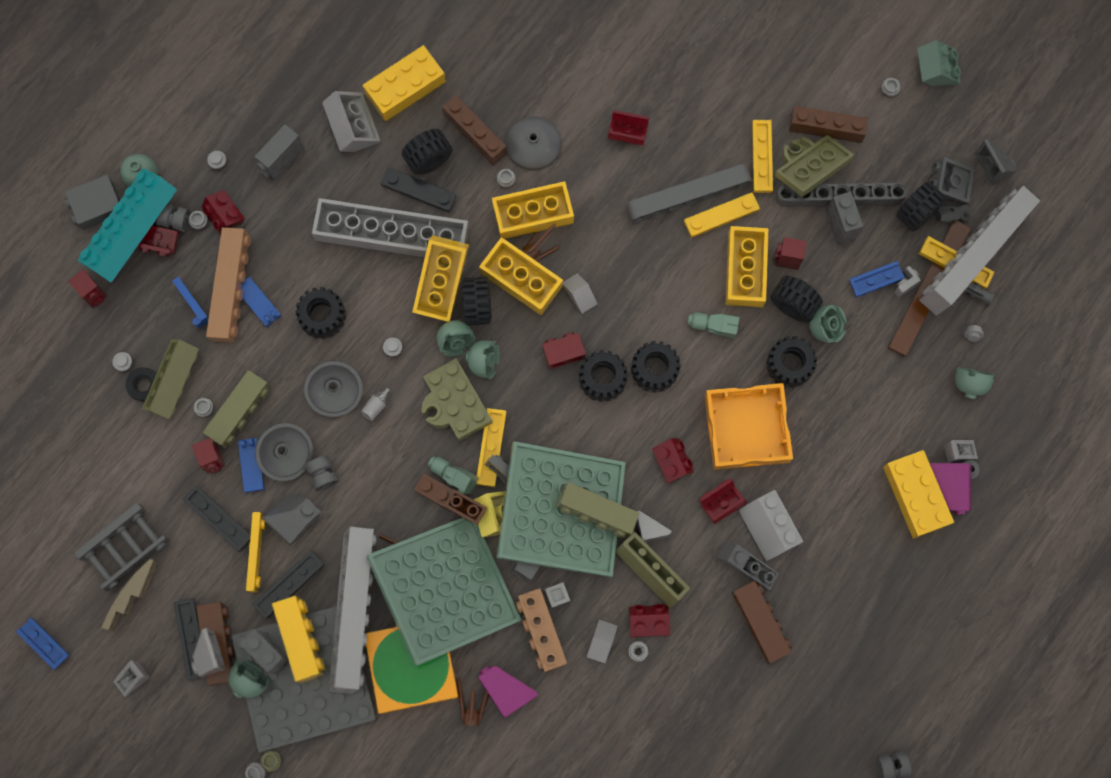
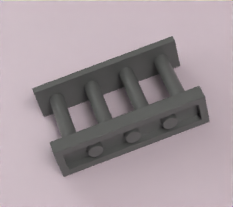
(119, 527)

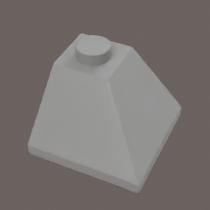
(207, 654)

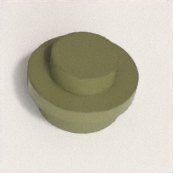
(271, 761)

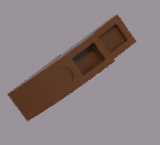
(450, 499)

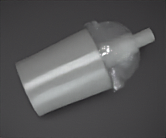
(376, 404)

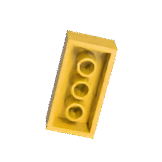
(404, 83)
(533, 210)
(746, 266)
(521, 276)
(440, 278)
(918, 494)
(298, 639)

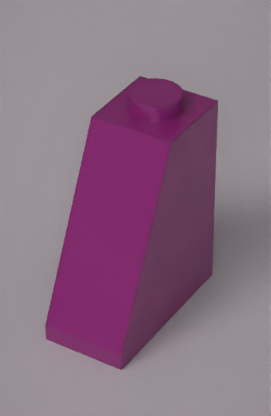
(955, 485)
(504, 690)

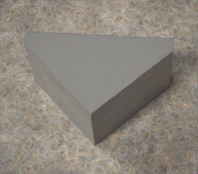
(580, 293)
(960, 451)
(651, 529)
(602, 641)
(131, 677)

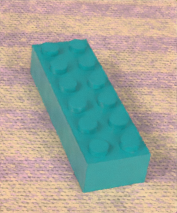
(127, 224)

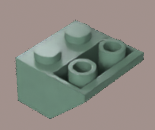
(939, 64)

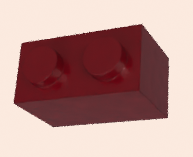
(790, 253)
(87, 288)
(563, 350)
(208, 456)

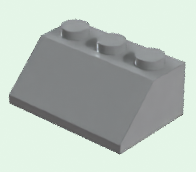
(350, 121)
(770, 525)

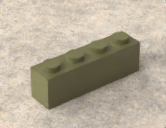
(170, 379)
(237, 409)
(597, 509)
(652, 570)

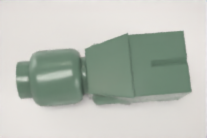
(717, 324)
(453, 475)

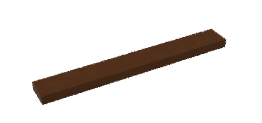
(917, 310)

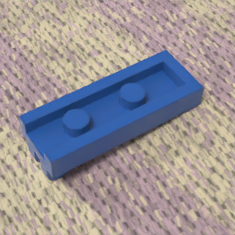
(876, 279)
(259, 302)
(201, 318)
(251, 474)
(42, 643)

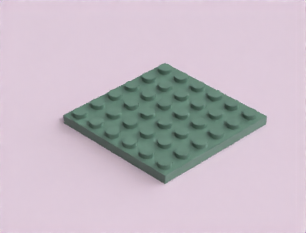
(536, 530)
(443, 589)

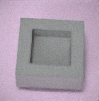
(557, 595)

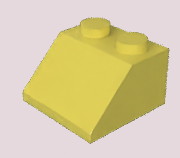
(491, 521)

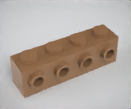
(542, 630)

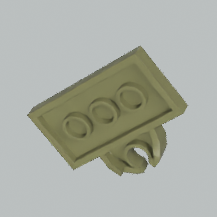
(812, 163)
(455, 401)

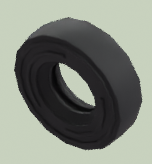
(132, 379)

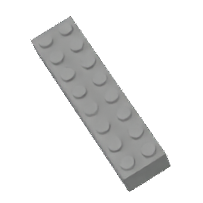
(382, 227)
(979, 250)
(351, 611)

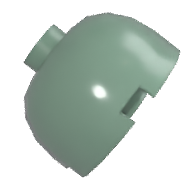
(133, 165)
(828, 324)
(454, 338)
(482, 358)
(973, 382)
(247, 679)

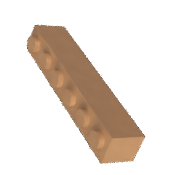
(227, 285)

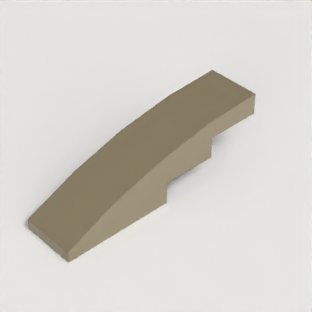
(134, 588)

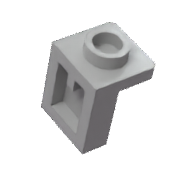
(908, 283)

